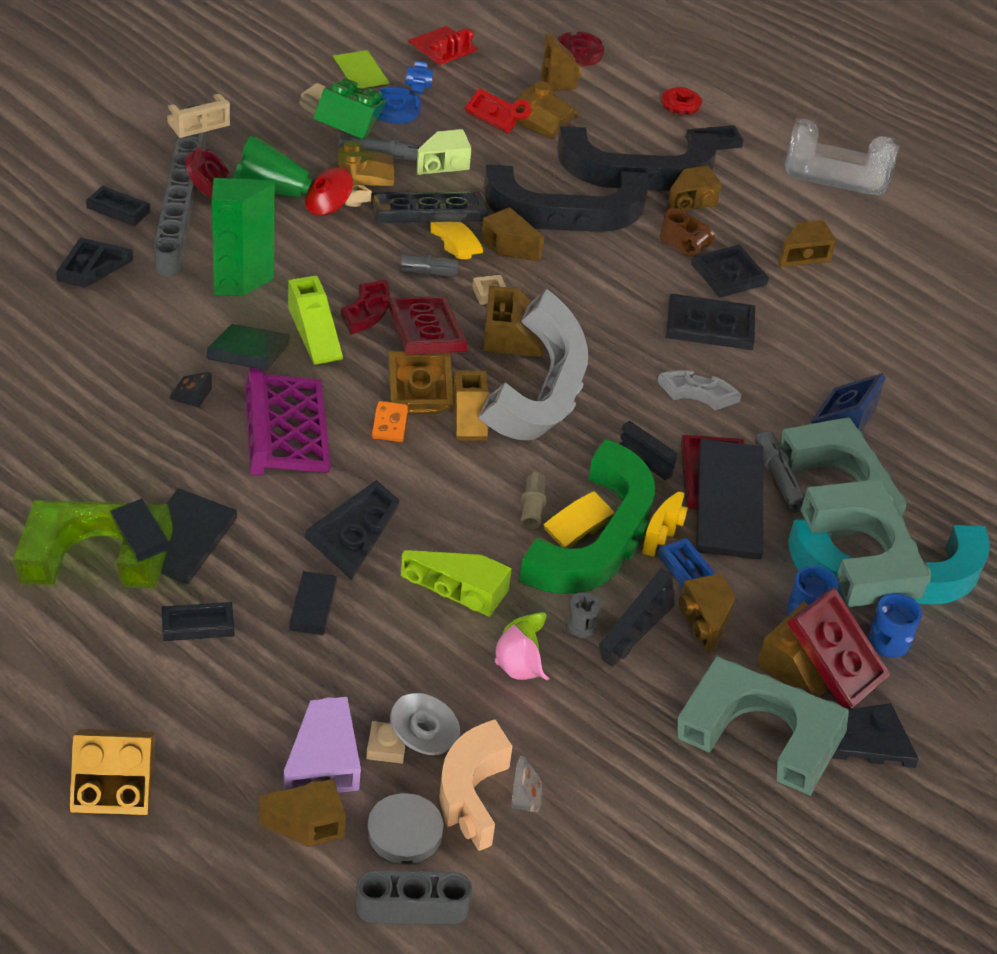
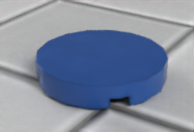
(400, 105)

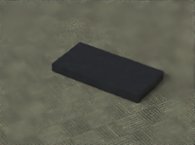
(428, 206)
(730, 499)

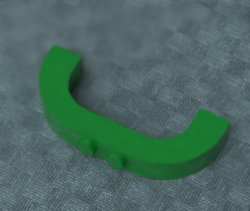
(587, 568)

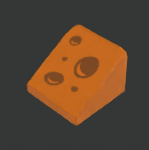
(390, 421)

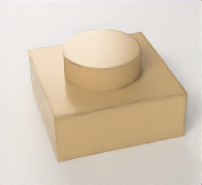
(358, 195)
(482, 284)
(385, 744)

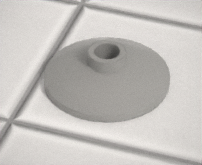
(424, 723)

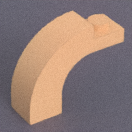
(470, 760)

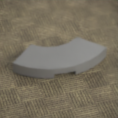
(685, 385)

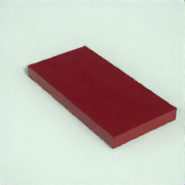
(427, 325)

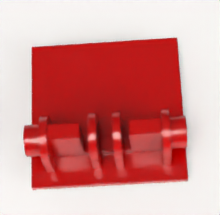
(445, 44)

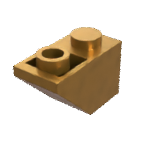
(695, 189)
(512, 236)
(469, 396)
(708, 607)
(304, 813)

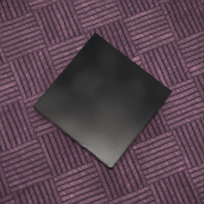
(729, 270)

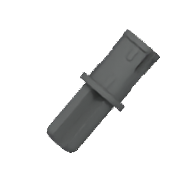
(429, 265)

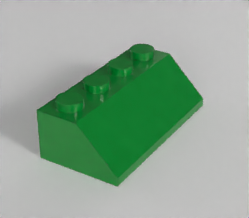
(242, 234)

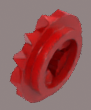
(681, 100)

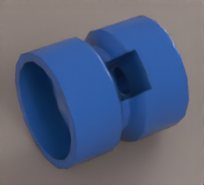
(809, 585)
(894, 625)

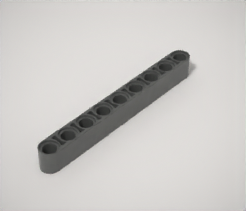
(177, 208)

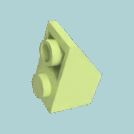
(444, 153)

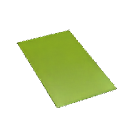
(361, 68)

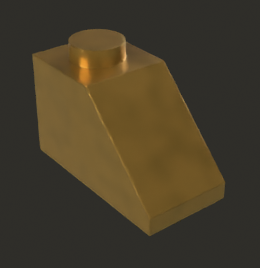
(559, 65)
(808, 244)

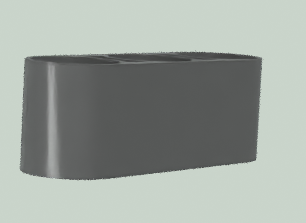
(396, 906)

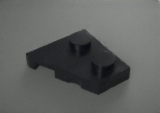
(91, 262)

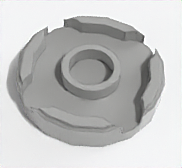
(405, 828)

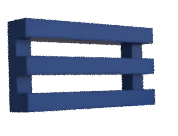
(679, 566)

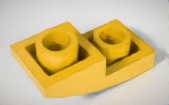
(457, 239)
(578, 520)
(664, 523)

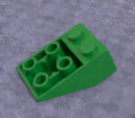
(349, 107)

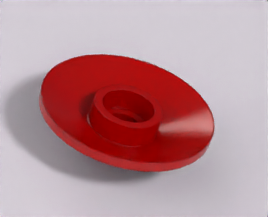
(329, 191)

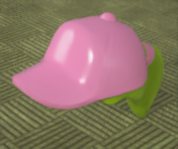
(519, 649)

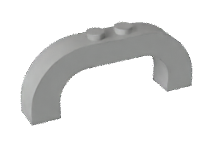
(568, 351)

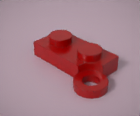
(497, 111)

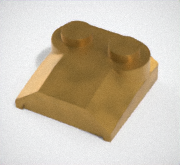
(547, 110)
(365, 165)
(421, 381)

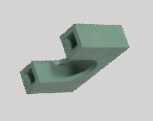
(837, 446)
(868, 509)
(734, 690)

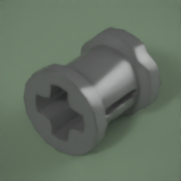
(580, 616)

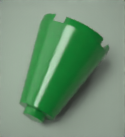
(264, 162)

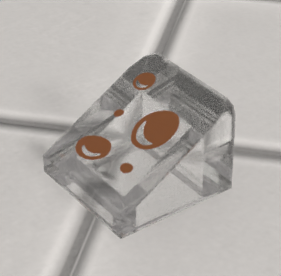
(526, 787)

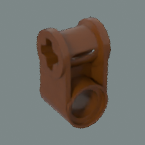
(683, 232)

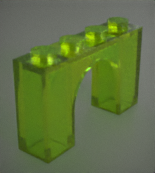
(60, 524)

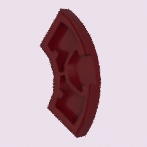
(368, 308)

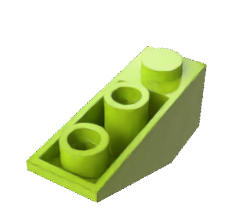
(313, 319)
(460, 577)

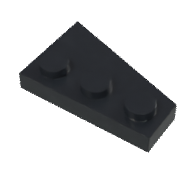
(353, 527)
(639, 618)
(876, 735)

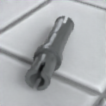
(392, 147)
(777, 463)

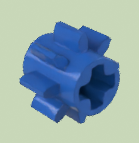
(419, 77)

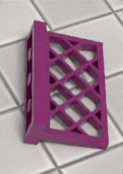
(262, 420)

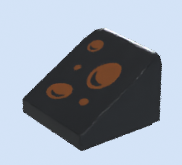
(193, 389)

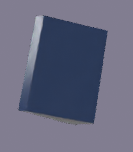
(852, 400)

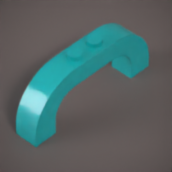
(949, 581)

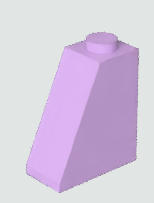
(325, 747)

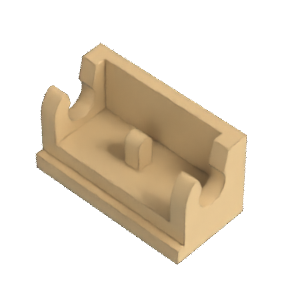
(200, 118)

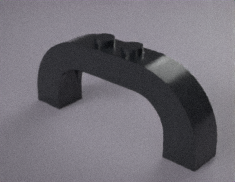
(604, 168)
(568, 211)

